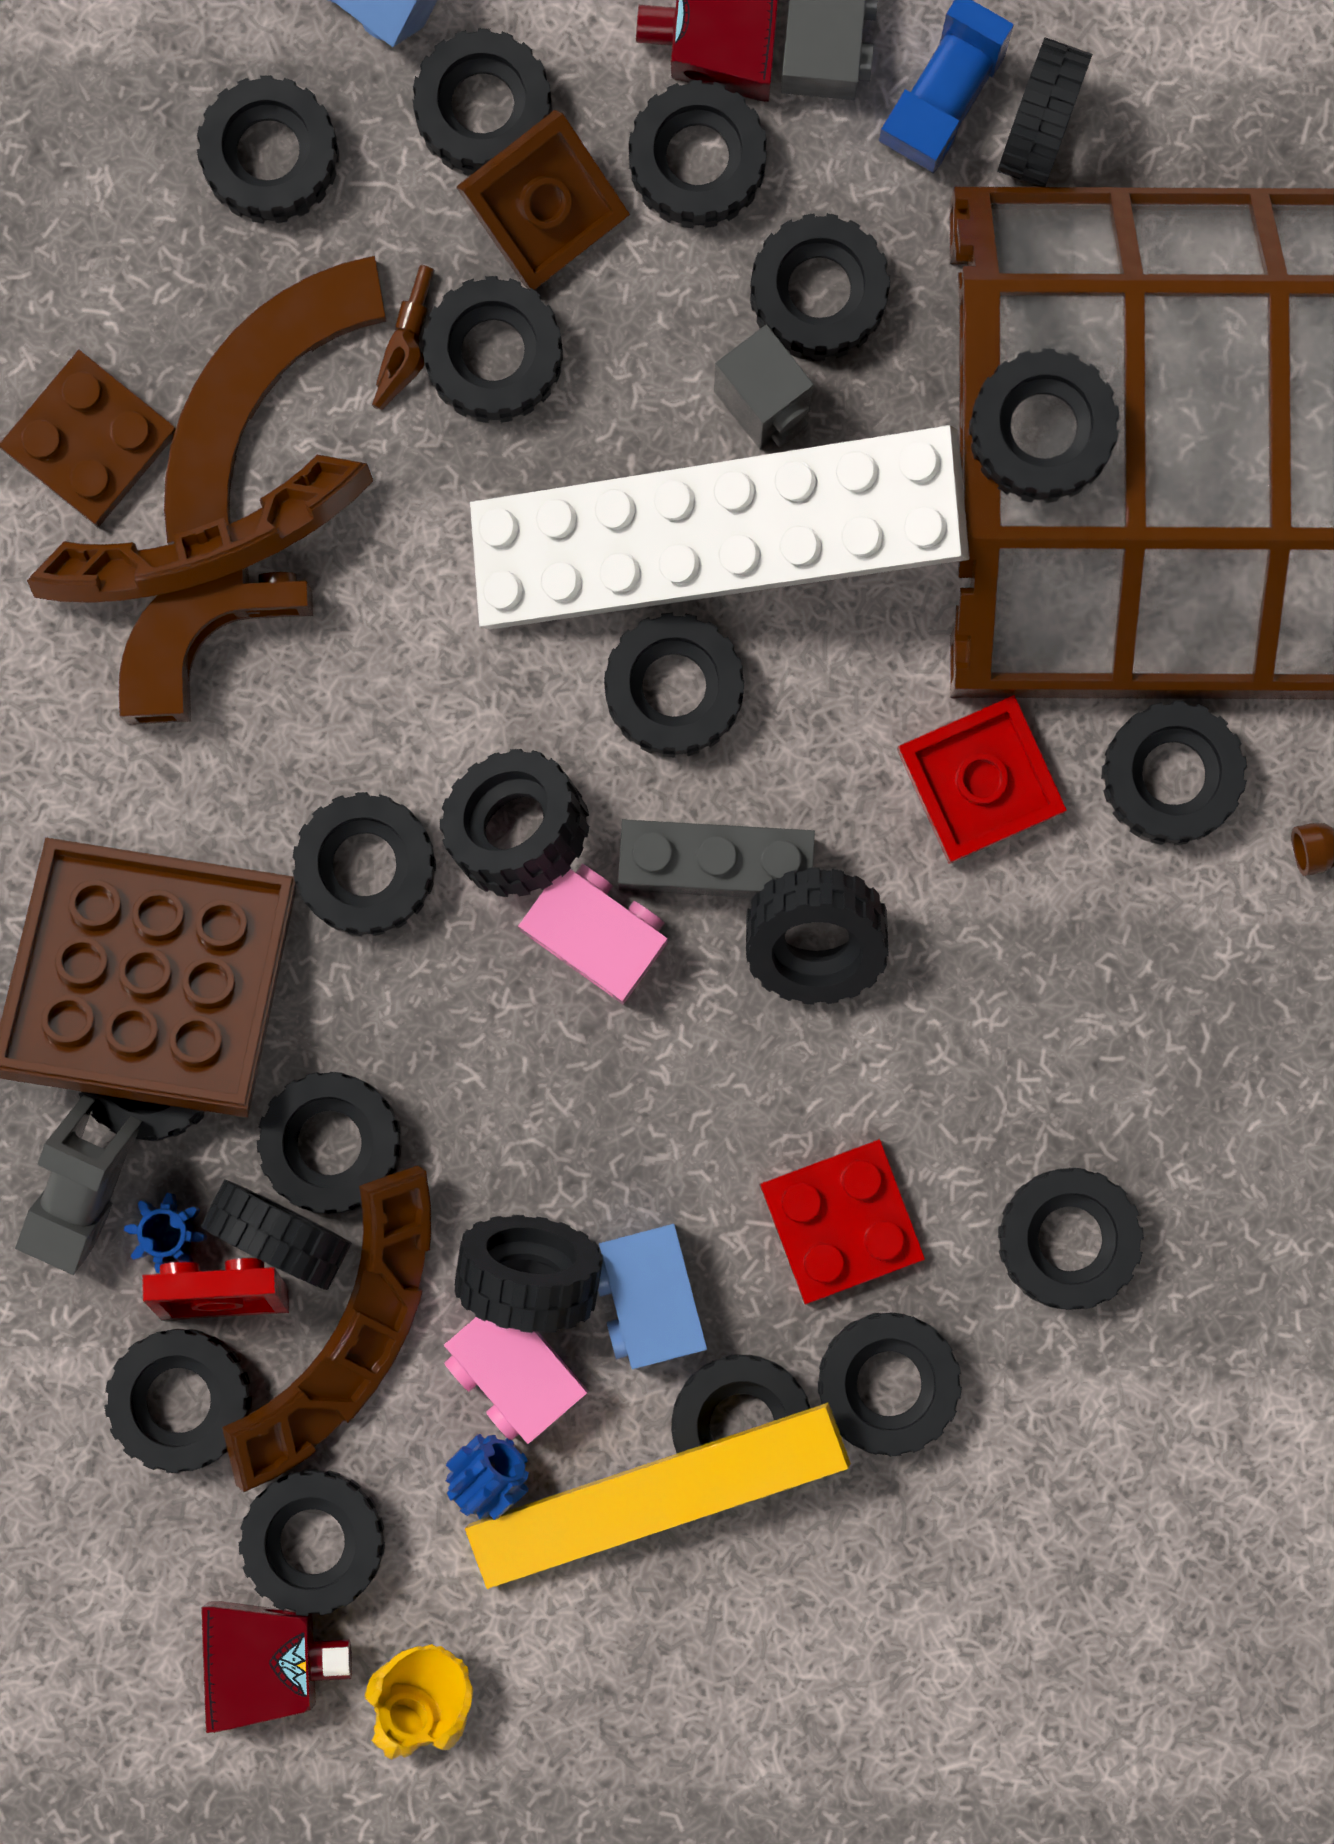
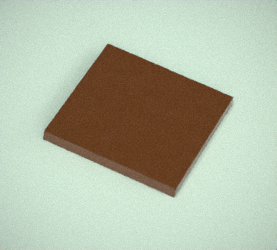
(145, 977)

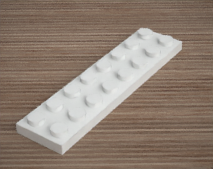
(721, 528)

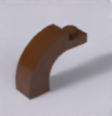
(177, 623)

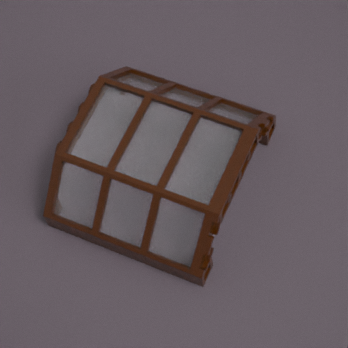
(1213, 522)

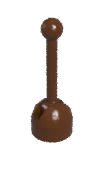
(1313, 847)

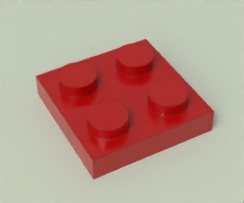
(981, 779)
(842, 1221)
(237, 1291)

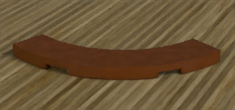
(244, 374)
(206, 552)
(360, 1347)

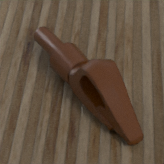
(403, 356)

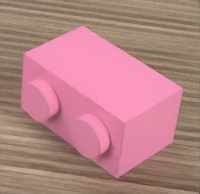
(595, 932)
(517, 1374)

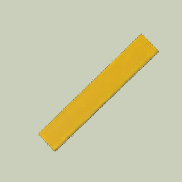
(658, 1495)

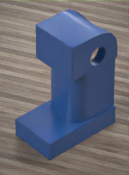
(968, 54)

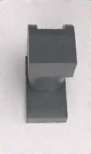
(78, 1193)

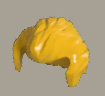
(419, 1700)

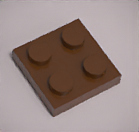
(543, 200)
(88, 438)

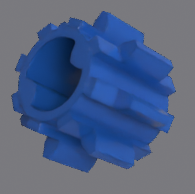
(180, 1220)
(487, 1476)

